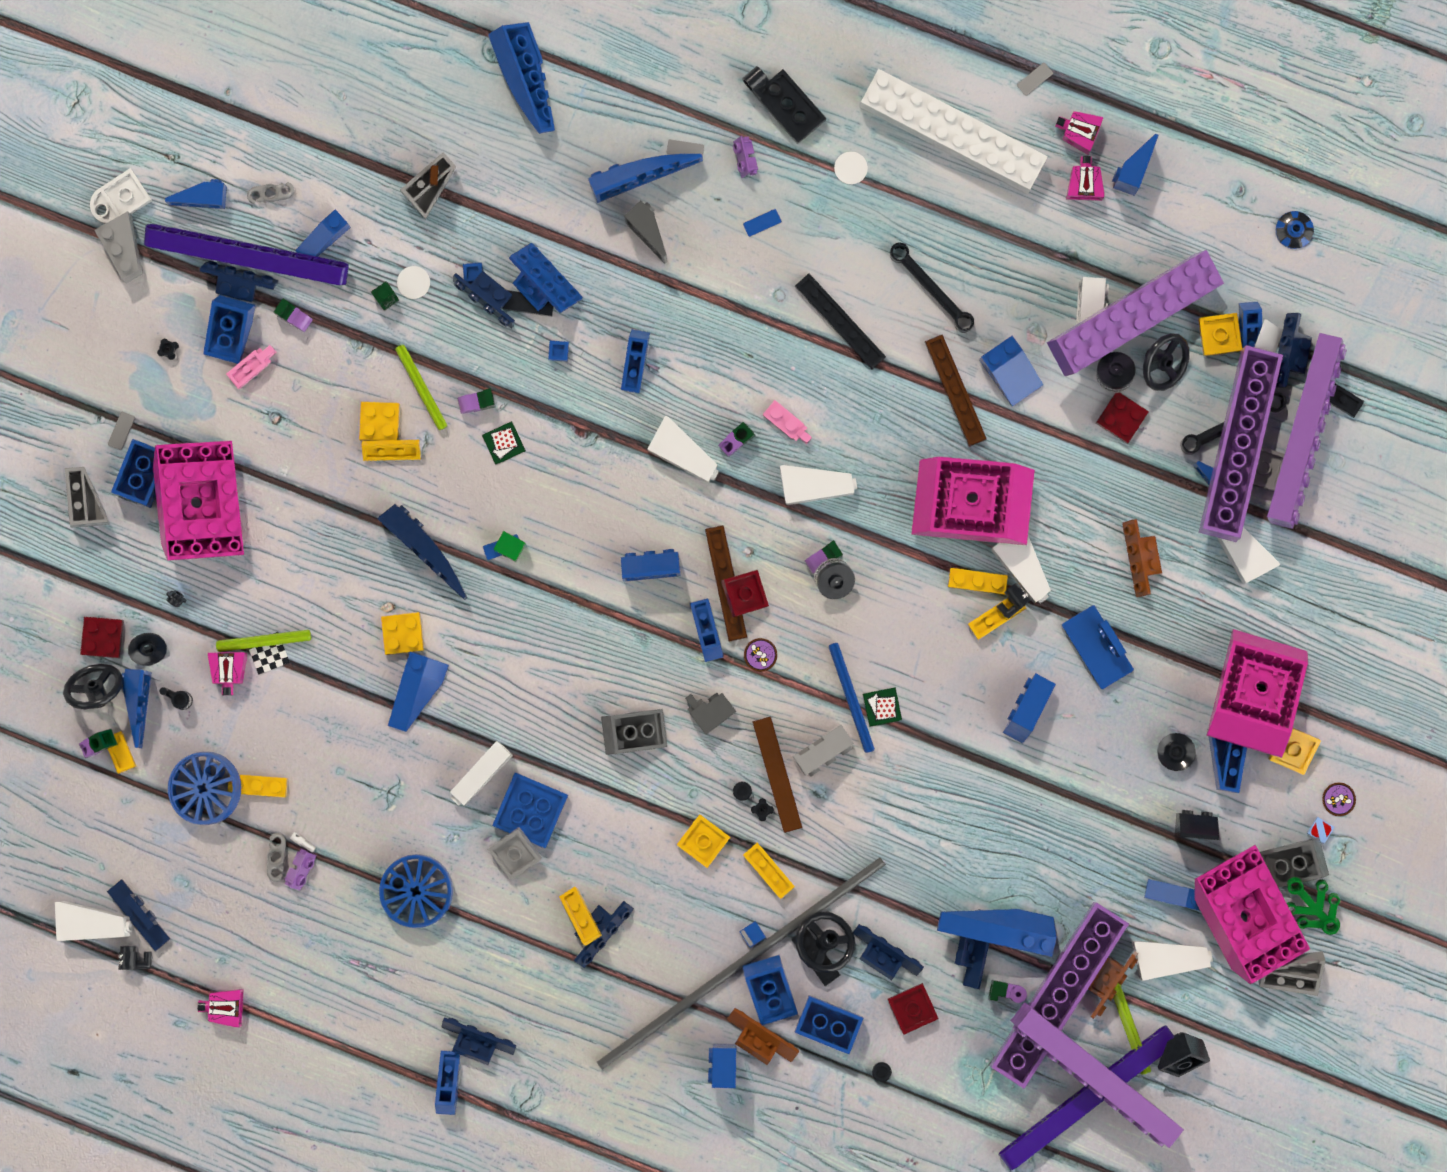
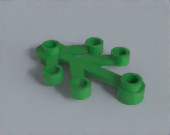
(1315, 908)

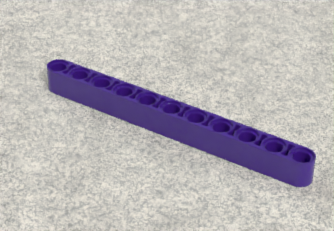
(246, 254)
(1082, 1101)

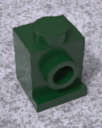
(385, 295)

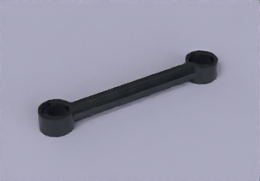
(931, 287)
(1216, 431)

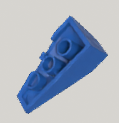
(417, 686)
(136, 693)

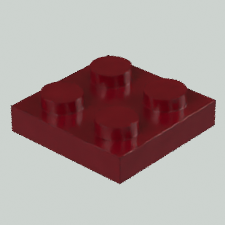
(1122, 417)
(745, 593)
(101, 637)
(913, 1008)

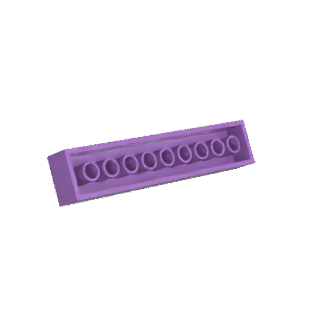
(1135, 313)
(1306, 431)
(1240, 443)
(1062, 989)
(1092, 1072)

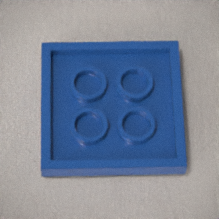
(531, 808)

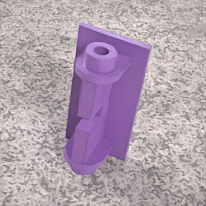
(742, 148)
(297, 877)

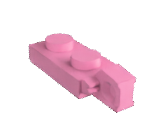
(251, 366)
(786, 422)

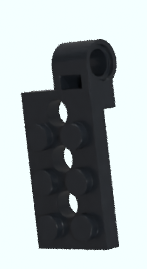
(759, 86)

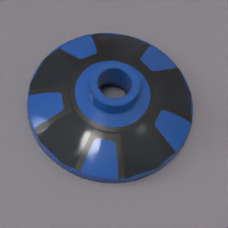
(1288, 236)

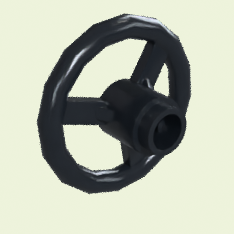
(1163, 360)
(93, 689)
(829, 935)

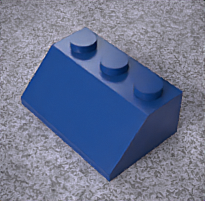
(650, 565)

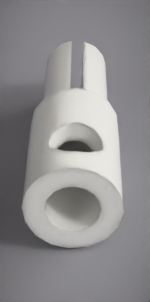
(302, 842)

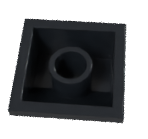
(1197, 826)
(1183, 1055)

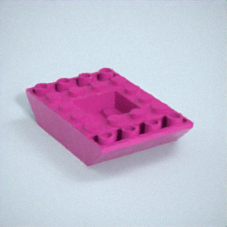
(203, 473)
(996, 516)
(1255, 717)
(1269, 934)

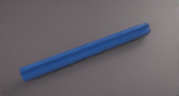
(851, 697)

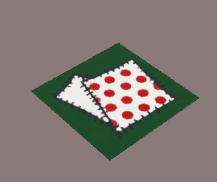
(503, 443)
(882, 707)

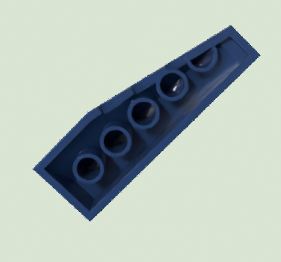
(419, 542)

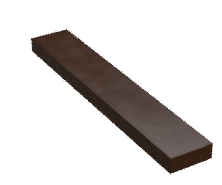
(955, 390)
(723, 570)
(777, 774)

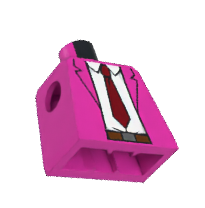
(1080, 130)
(1085, 181)
(227, 669)
(224, 1007)

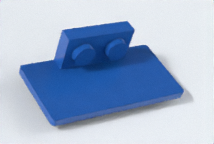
(542, 281)
(1098, 647)

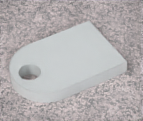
(119, 196)

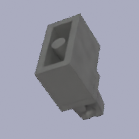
(712, 714)

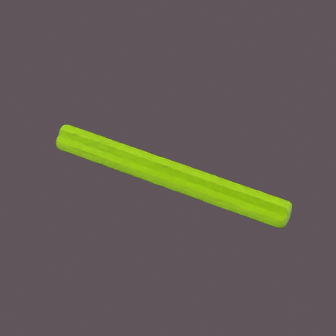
(421, 387)
(263, 640)
(1128, 1022)

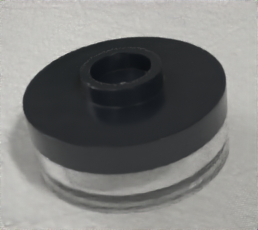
(1115, 372)
(834, 578)

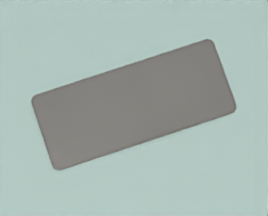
(1034, 79)
(682, 147)
(121, 430)

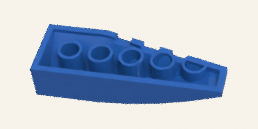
(521, 67)
(637, 173)
(1004, 927)

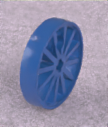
(204, 778)
(419, 898)

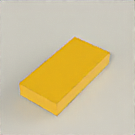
(121, 754)

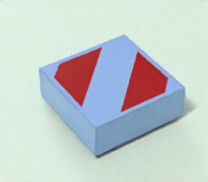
(1320, 829)

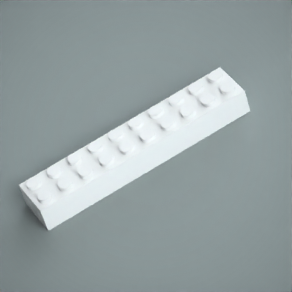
(953, 131)

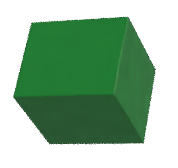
(509, 546)

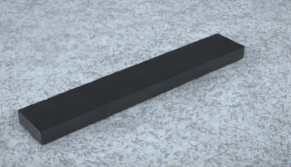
(840, 321)

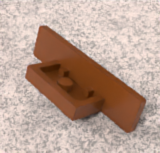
(1142, 557)
(1107, 979)
(759, 1040)

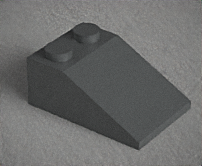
(643, 223)
(634, 731)
(1298, 860)

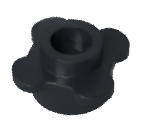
(164, 345)
(175, 598)
(757, 809)

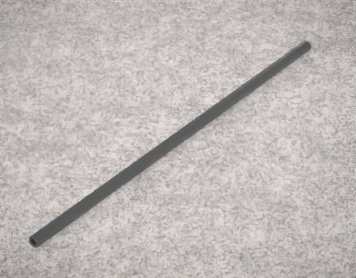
(737, 966)

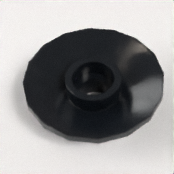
(147, 655)
(1186, 752)

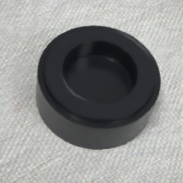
(742, 791)
(881, 1071)

